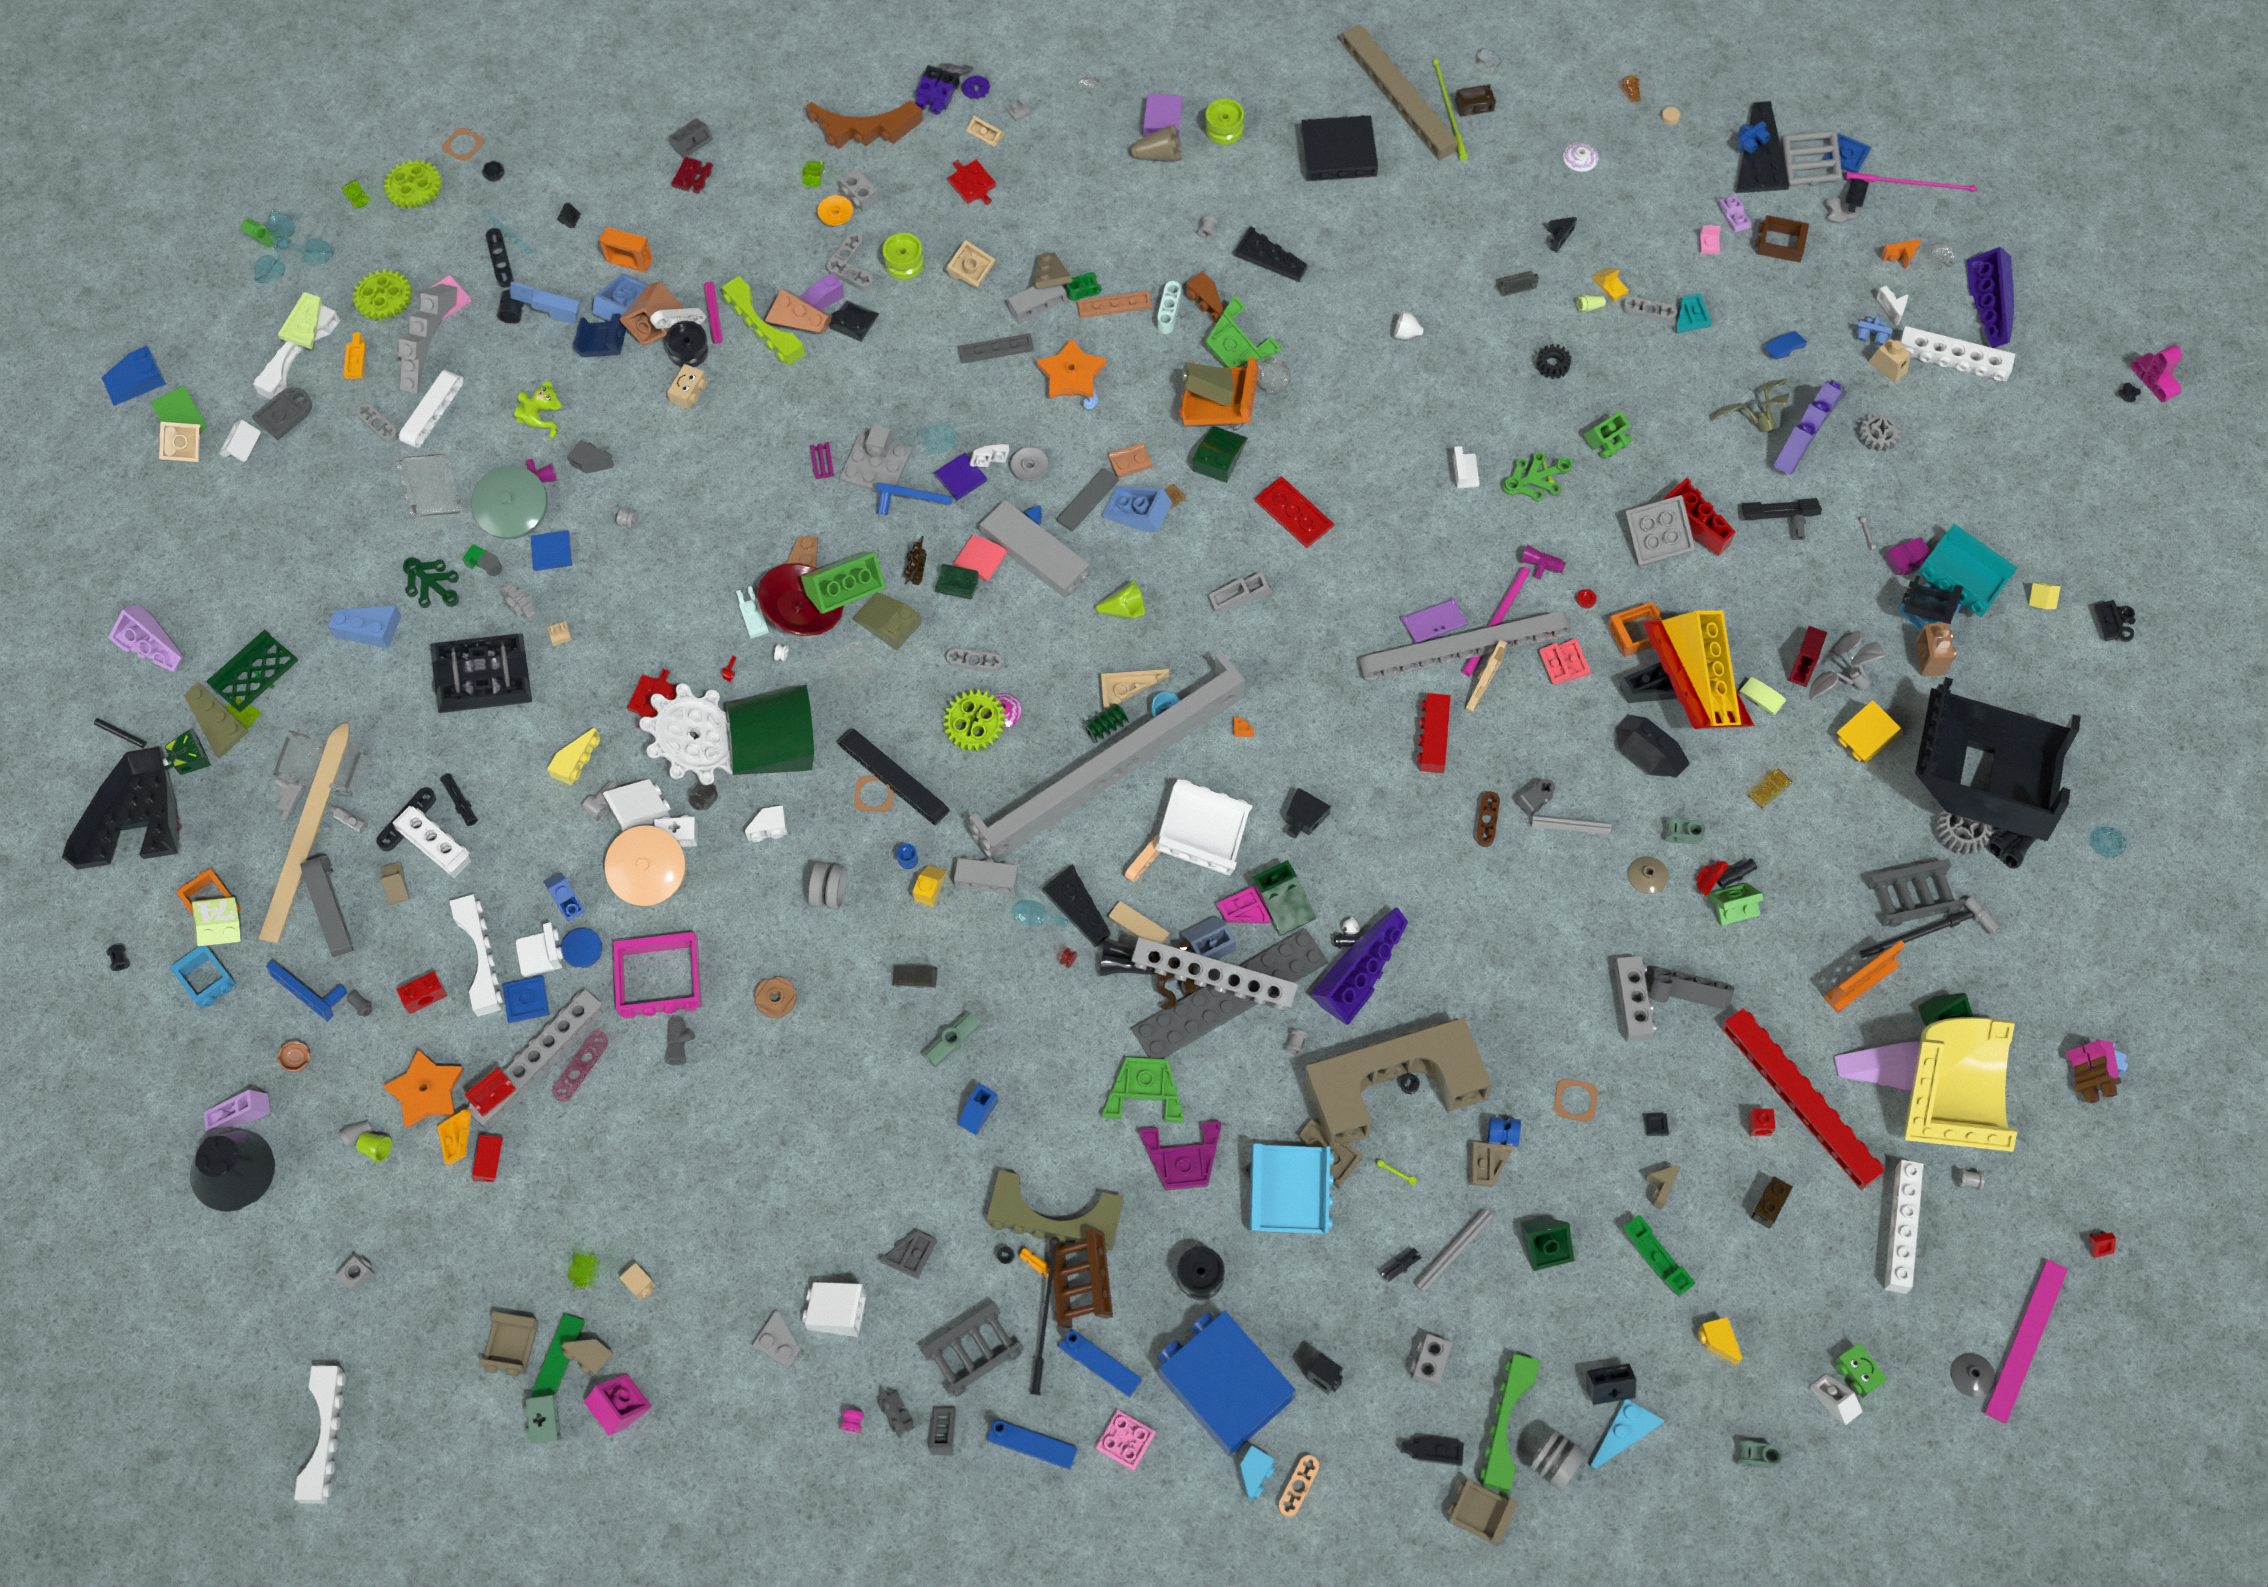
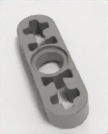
(1637, 302)
(376, 416)
(977, 667)

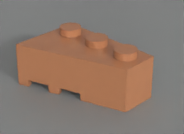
(798, 313)

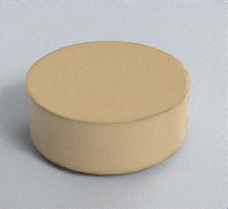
(1671, 115)

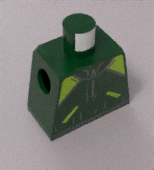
(186, 753)

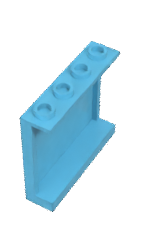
(1290, 1189)

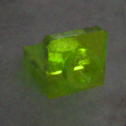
(812, 174)

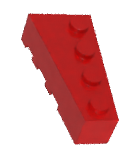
(1705, 524)

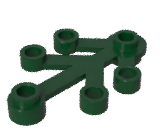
(429, 580)

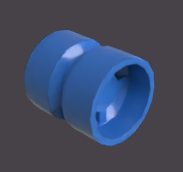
(1504, 1131)

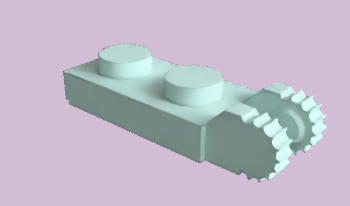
(752, 614)

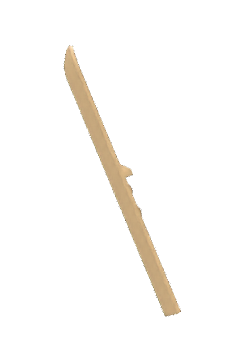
(305, 835)

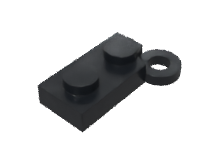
(2111, 622)

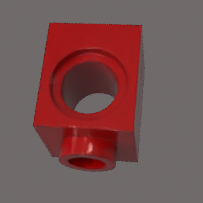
(1761, 1122)

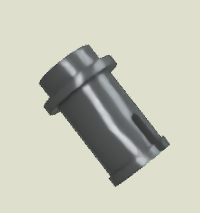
(1798, 527)
(363, 1008)

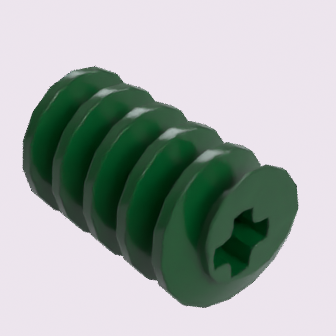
(1105, 721)

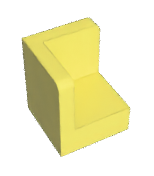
(2044, 595)

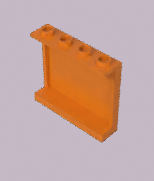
(1203, 411)

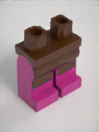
(2095, 1070)

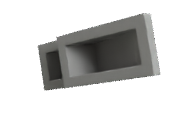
(1240, 592)

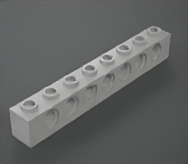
(1285, 988)
(549, 1056)

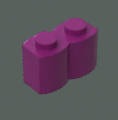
(1908, 556)

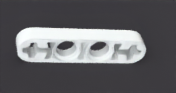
(667, 318)

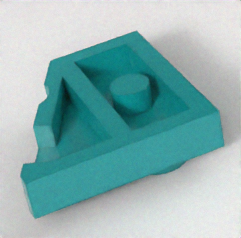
(1693, 314)

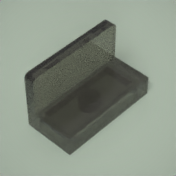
(1517, 283)

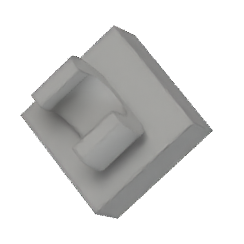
(1018, 110)

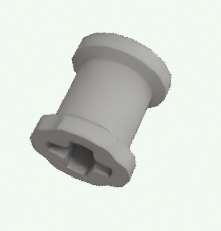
(1209, 223)
(1297, 1042)
(1971, 1179)

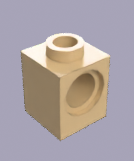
(638, 1282)

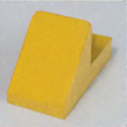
(1608, 281)

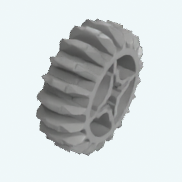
(1959, 836)

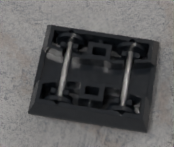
(480, 678)

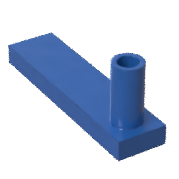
(888, 489)
(321, 1007)
(1100, 1363)
(1032, 1444)

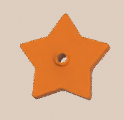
(1071, 371)
(435, 1099)

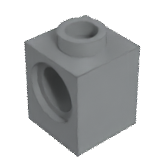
(346, 1273)

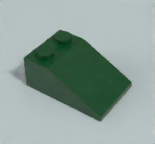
(1218, 454)

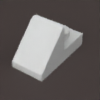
(1892, 306)

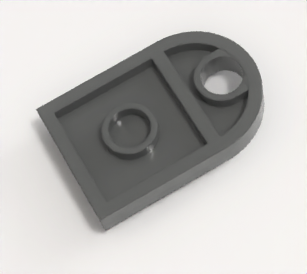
(283, 412)

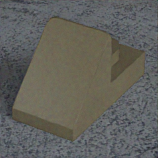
(394, 883)
(1665, 1180)

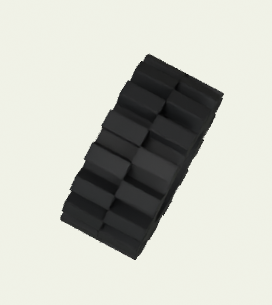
(1553, 370)

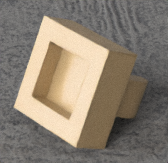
(559, 633)

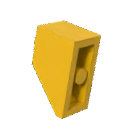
(929, 885)
(1720, 1340)

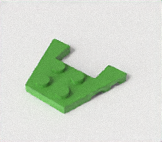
(1231, 343)
(1145, 1081)

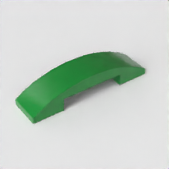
(1657, 1257)

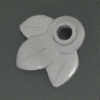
(1840, 210)

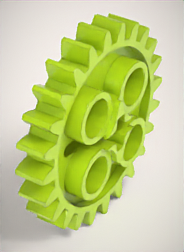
(413, 184)
(382, 295)
(991, 726)

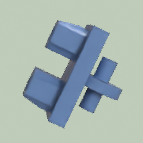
(1873, 327)

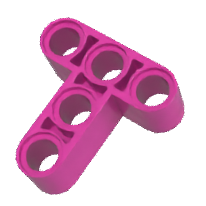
(2158, 371)

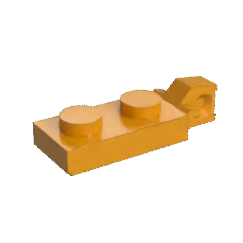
(355, 358)

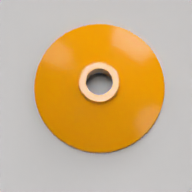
(833, 205)

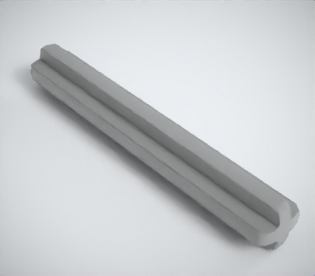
(1571, 824)

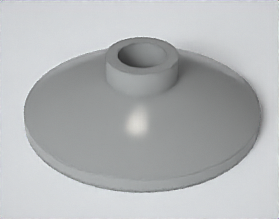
(1029, 457)

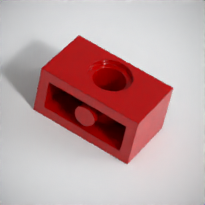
(421, 992)

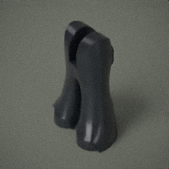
(2016, 855)
(1114, 965)

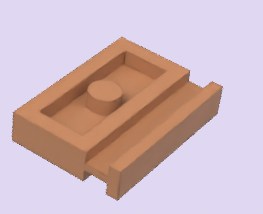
(1130, 460)

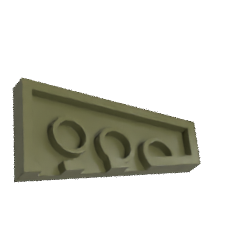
(215, 720)

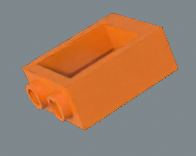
(626, 249)
(1620, 634)
(197, 884)

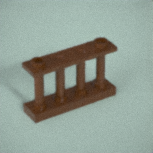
(1098, 1285)

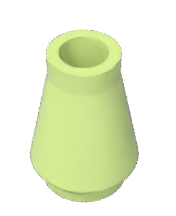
(1588, 302)

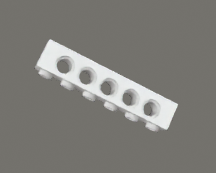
(1957, 354)
(1904, 1227)

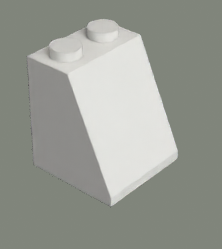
(637, 804)
(835, 1308)

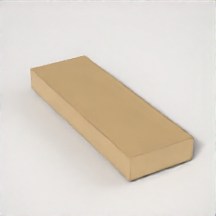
(1137, 924)

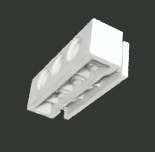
(450, 862)

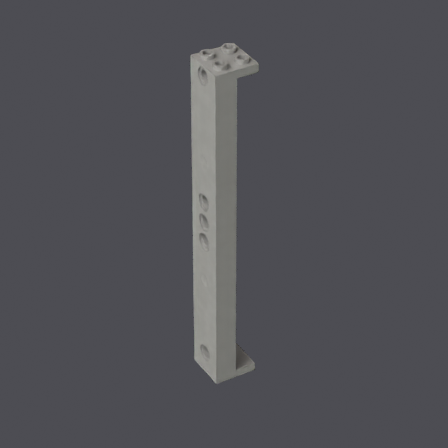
(1111, 764)

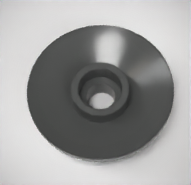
(1964, 1380)

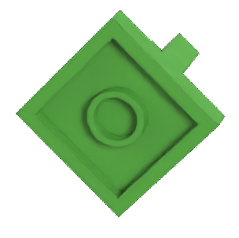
(1736, 903)

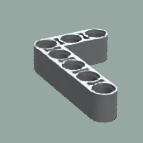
(326, 905)

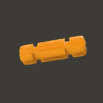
(1035, 1262)

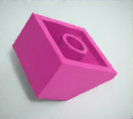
(617, 1404)

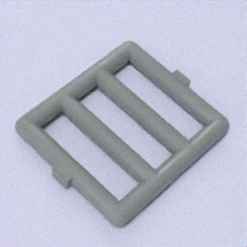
(1810, 135)

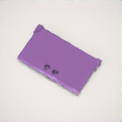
(1423, 623)

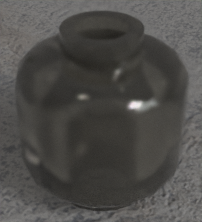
(703, 796)

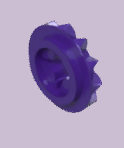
(969, 85)

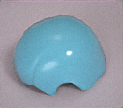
(1162, 702)

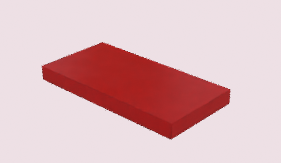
(1294, 512)

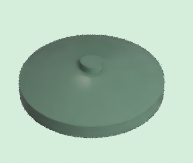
(509, 502)

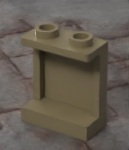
(509, 1344)
(1482, 1512)

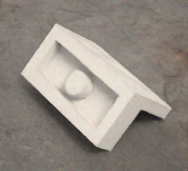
(240, 441)
(1465, 469)

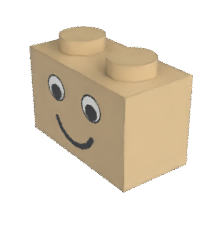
(687, 386)

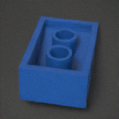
(133, 376)

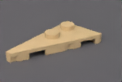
(1487, 674)
(1124, 685)

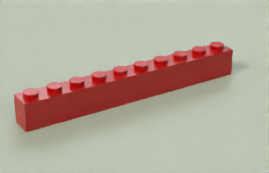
(1803, 1099)

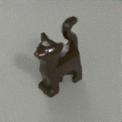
(1187, 987)

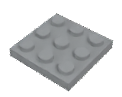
(866, 470)
(1661, 530)

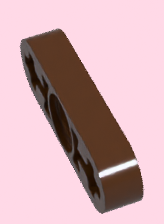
(1493, 813)

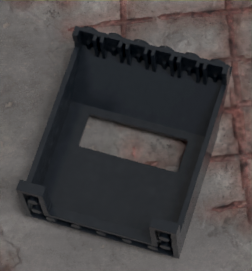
(2025, 766)

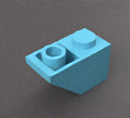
(1254, 1470)

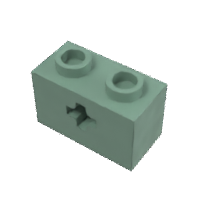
(547, 1430)

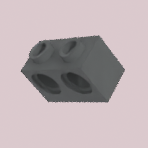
(690, 137)

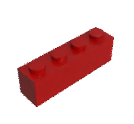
(1435, 733)

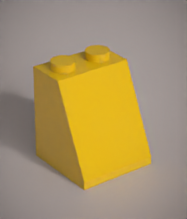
(1869, 732)

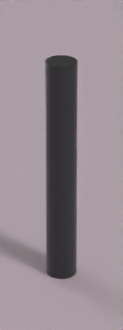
(120, 733)

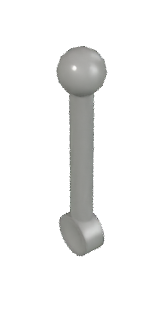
(1863, 519)

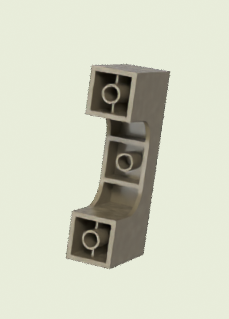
(1439, 1051)

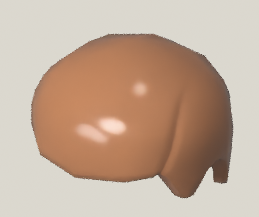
(294, 1056)

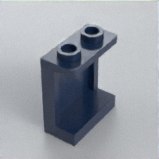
(600, 337)

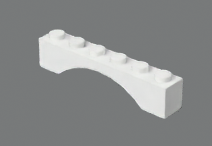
(274, 376)
(484, 992)
(314, 1481)

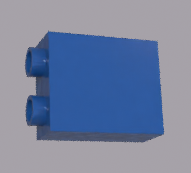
(1225, 1381)

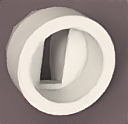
(1351, 926)

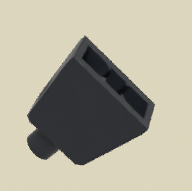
(1305, 813)

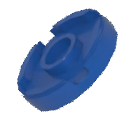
(582, 948)

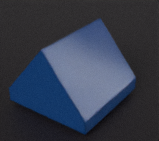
(1035, 514)

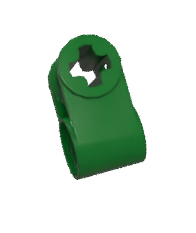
(1082, 287)

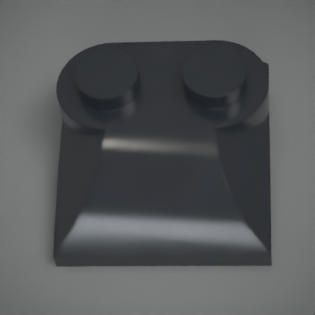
(853, 320)

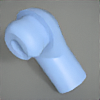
(1090, 403)

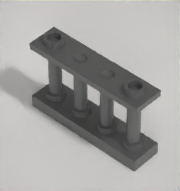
(1919, 874)
(953, 1340)

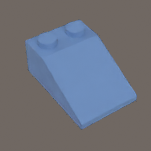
(617, 296)
(1138, 507)

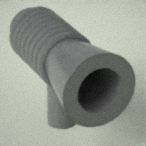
(676, 1041)

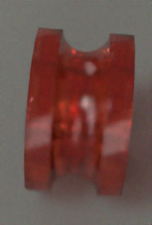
(1068, 957)

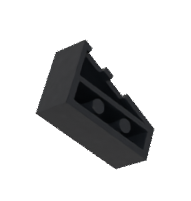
(1648, 685)

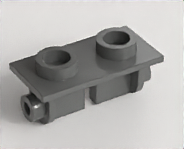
(898, 1421)

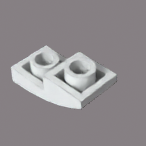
(993, 453)

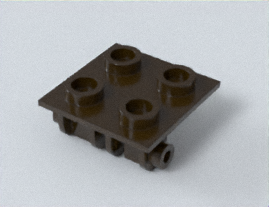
(916, 563)

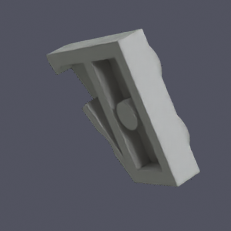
(777, 1342)

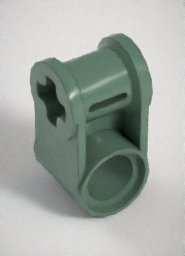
(1682, 829)
(1757, 1454)

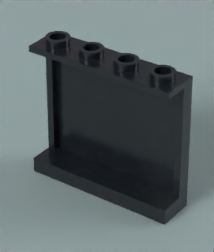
(1339, 148)

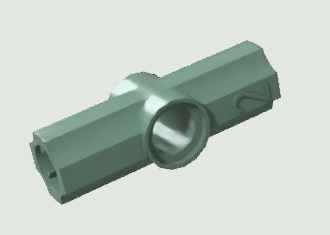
(961, 1030)

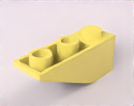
(569, 761)

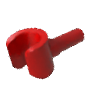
(727, 672)

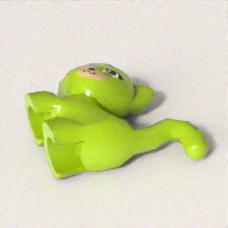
(543, 399)

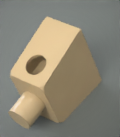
(1891, 360)

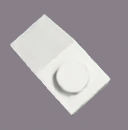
(1837, 1399)

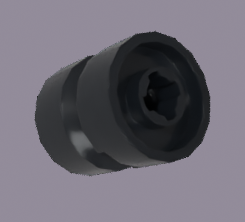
(509, 309)

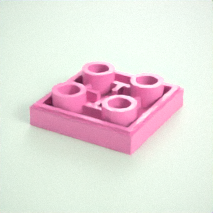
(1125, 1440)

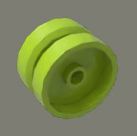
(1224, 121)
(903, 256)

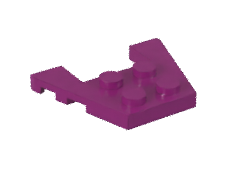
(1185, 1165)

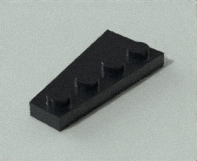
(1264, 253)
(1073, 900)

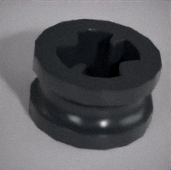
(1414, 1078)

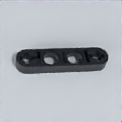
(498, 258)
(418, 797)

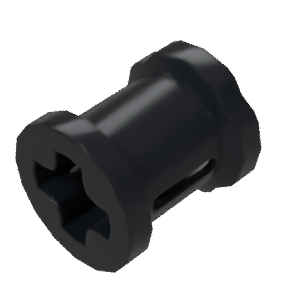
(117, 957)

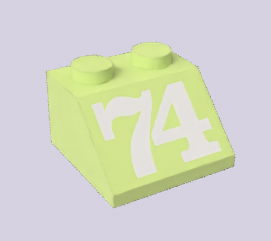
(215, 921)

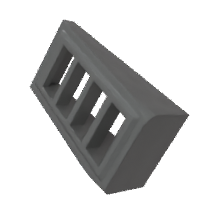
(946, 1444)

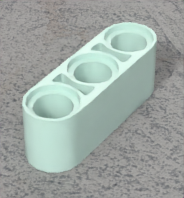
(1169, 307)

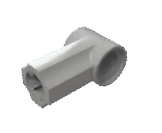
(597, 805)

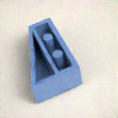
(366, 625)

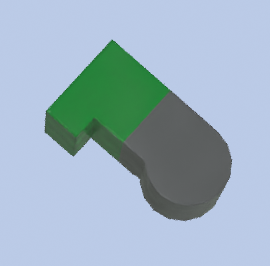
(483, 559)

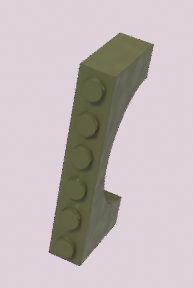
(1012, 1212)

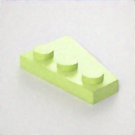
(302, 322)

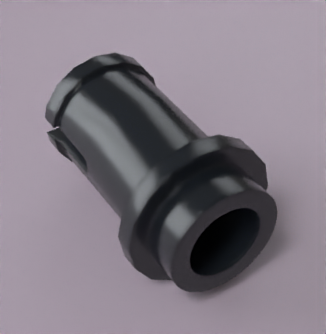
(1345, 940)

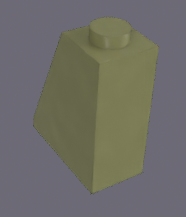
(1209, 382)

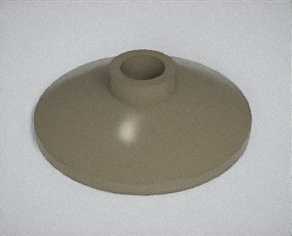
(1648, 883)

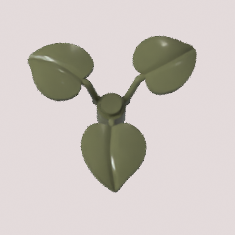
(1765, 417)

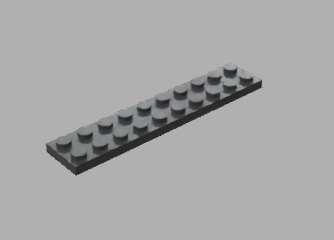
(1210, 1008)

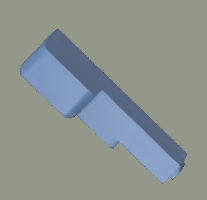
(557, 306)

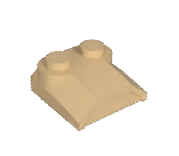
(970, 264)
(179, 441)

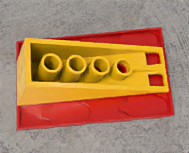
(1700, 668)

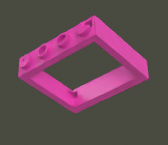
(654, 944)

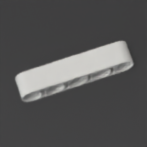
(431, 408)

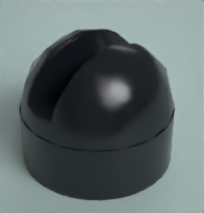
(1005, 1260)

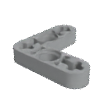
(844, 264)

